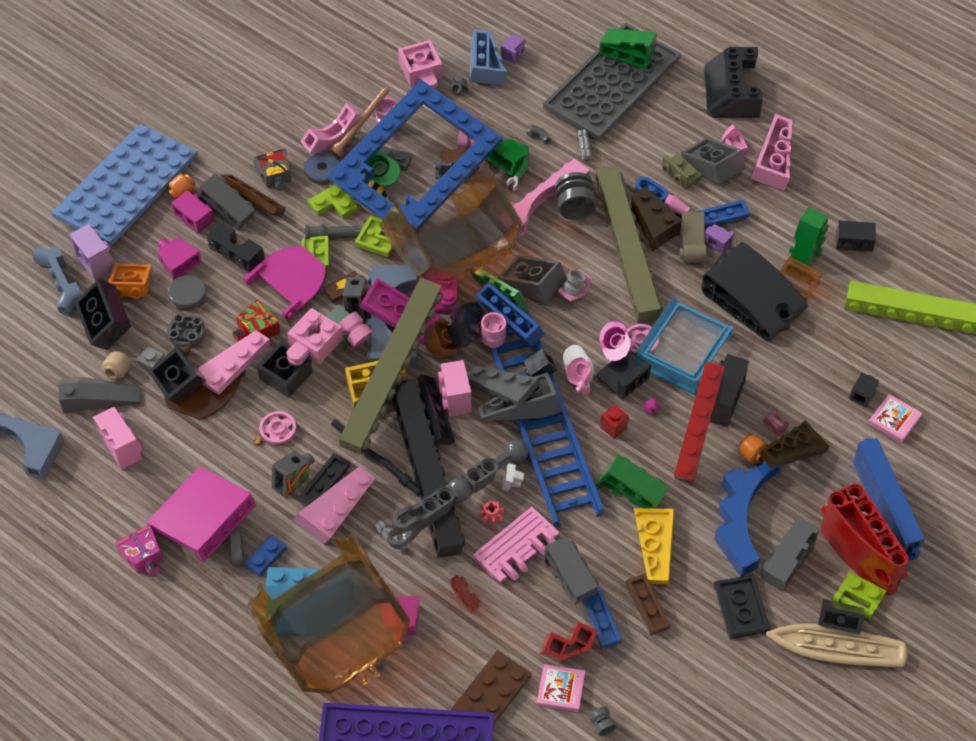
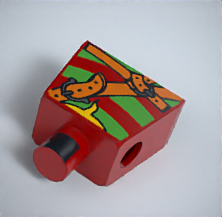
(256, 318)

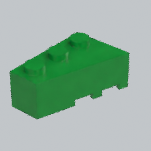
(629, 46)
(809, 236)
(632, 482)

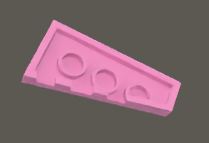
(233, 361)

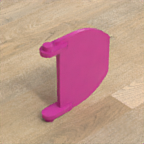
(293, 275)

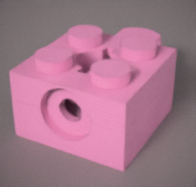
(421, 62)
(319, 344)

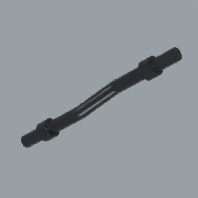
(404, 479)

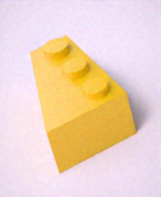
(358, 377)

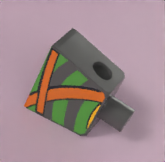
(290, 472)

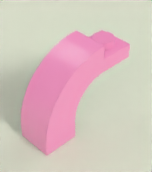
(323, 139)

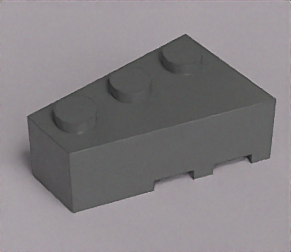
(226, 201)
(790, 554)
(570, 569)

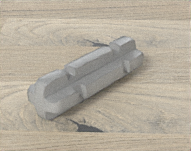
(584, 144)
(381, 528)

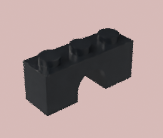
(246, 255)

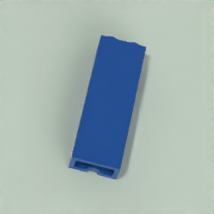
(887, 495)

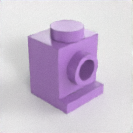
(513, 48)
(718, 238)

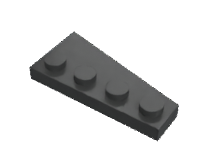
(508, 385)

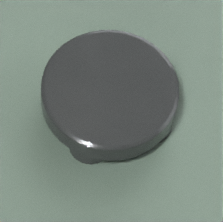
(187, 292)
(186, 330)

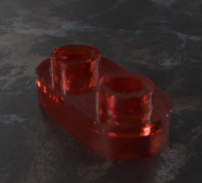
(461, 589)

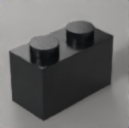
(855, 235)
(841, 616)

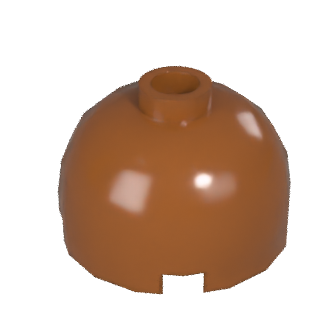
(438, 340)

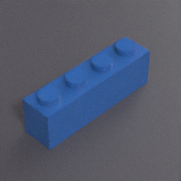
(515, 318)

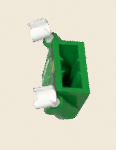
(512, 159)

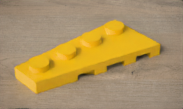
(655, 536)

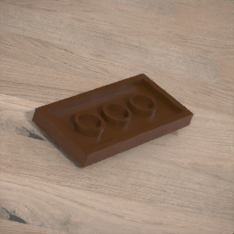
(494, 687)

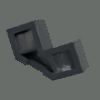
(464, 324)

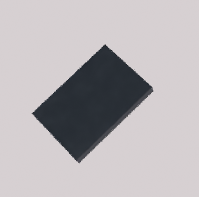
(741, 606)

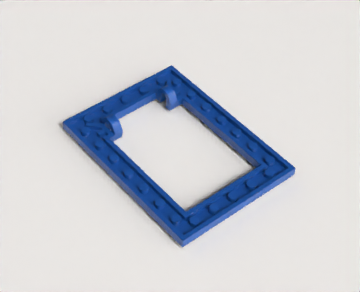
(349, 171)

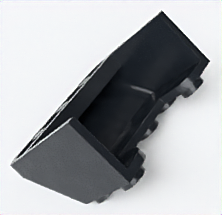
(725, 85)

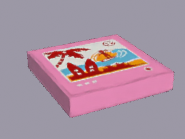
(895, 418)
(561, 688)

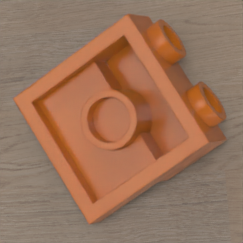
(131, 279)

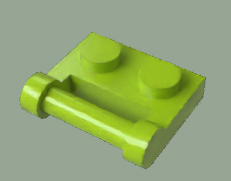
(862, 591)

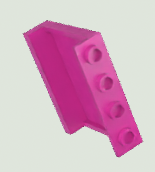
(202, 512)

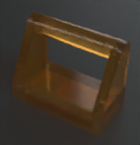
(803, 273)

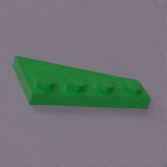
(512, 294)

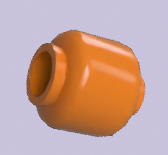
(180, 185)
(751, 447)

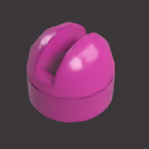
(651, 405)

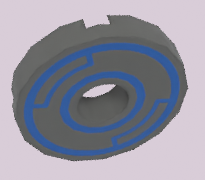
(320, 160)

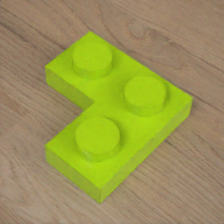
(332, 198)
(372, 238)

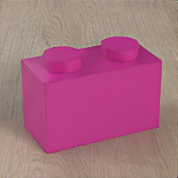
(192, 211)

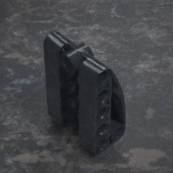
(753, 292)

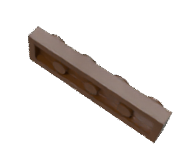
(257, 198)

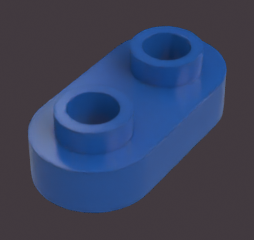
(654, 187)

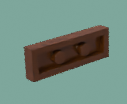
(647, 604)

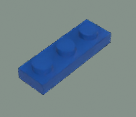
(725, 213)
(602, 620)

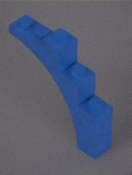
(734, 535)

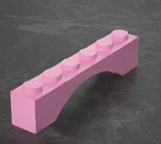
(543, 192)

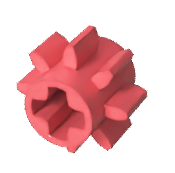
(494, 517)

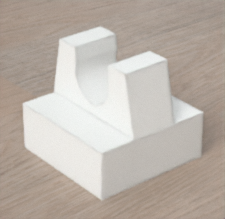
(511, 478)

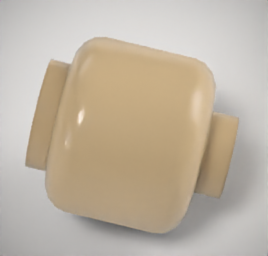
(116, 365)

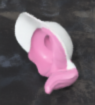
(578, 368)

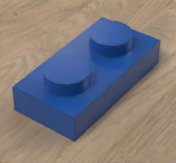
(265, 555)

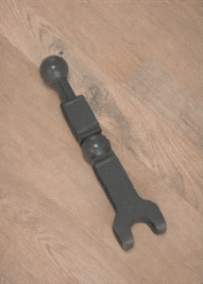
(458, 490)

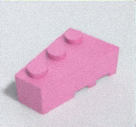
(118, 437)

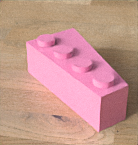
(774, 158)
(331, 508)

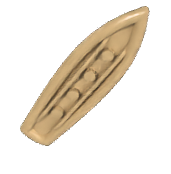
(840, 646)

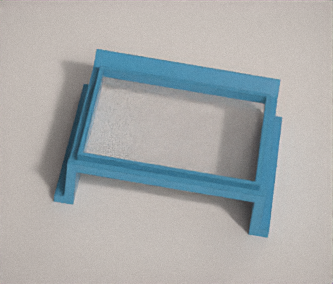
(681, 345)

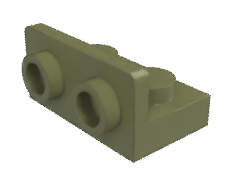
(681, 171)

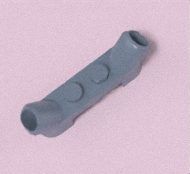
(54, 259)

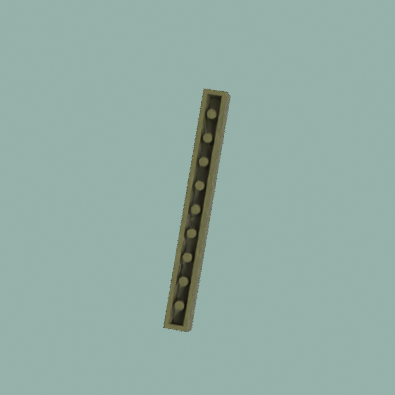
(628, 245)
(390, 367)

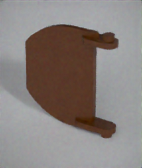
(204, 401)

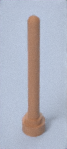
(339, 148)

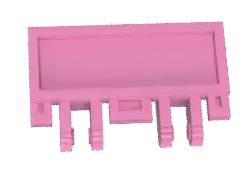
(515, 545)

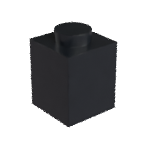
(540, 363)
(864, 389)

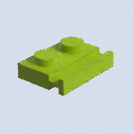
(319, 248)

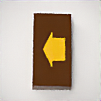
(335, 289)

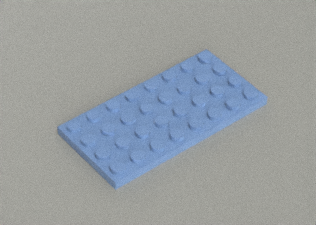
(125, 183)

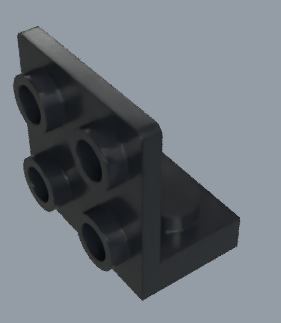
(624, 376)

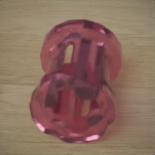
(776, 422)

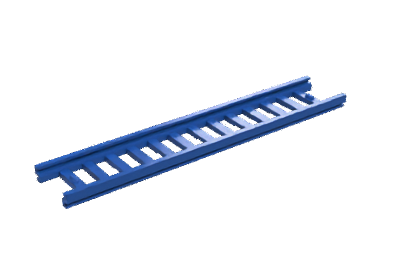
(568, 433)

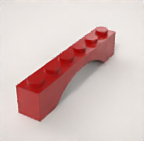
(699, 422)

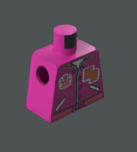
(141, 551)

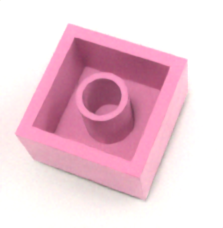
(455, 388)

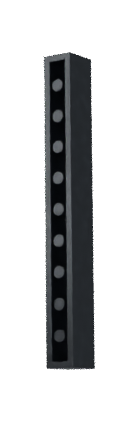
(425, 464)

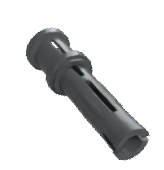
(331, 231)

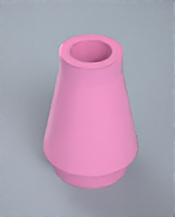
(676, 205)

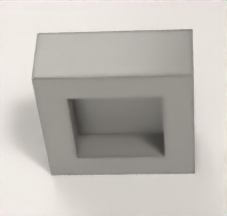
(149, 357)

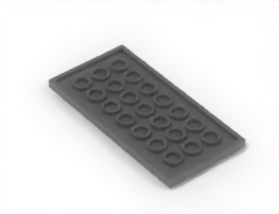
(607, 89)

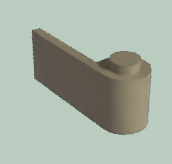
(693, 238)

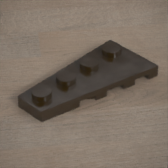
(794, 446)

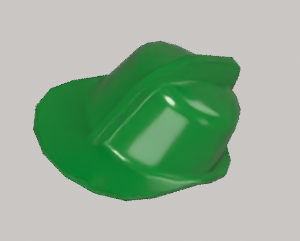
(385, 169)

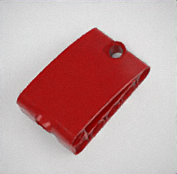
(858, 544)

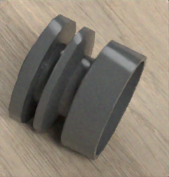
(575, 196)

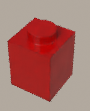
(614, 421)

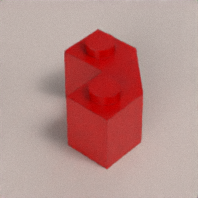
(560, 648)

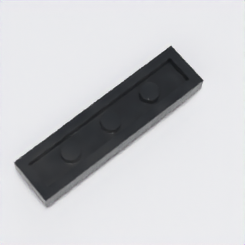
(435, 410)

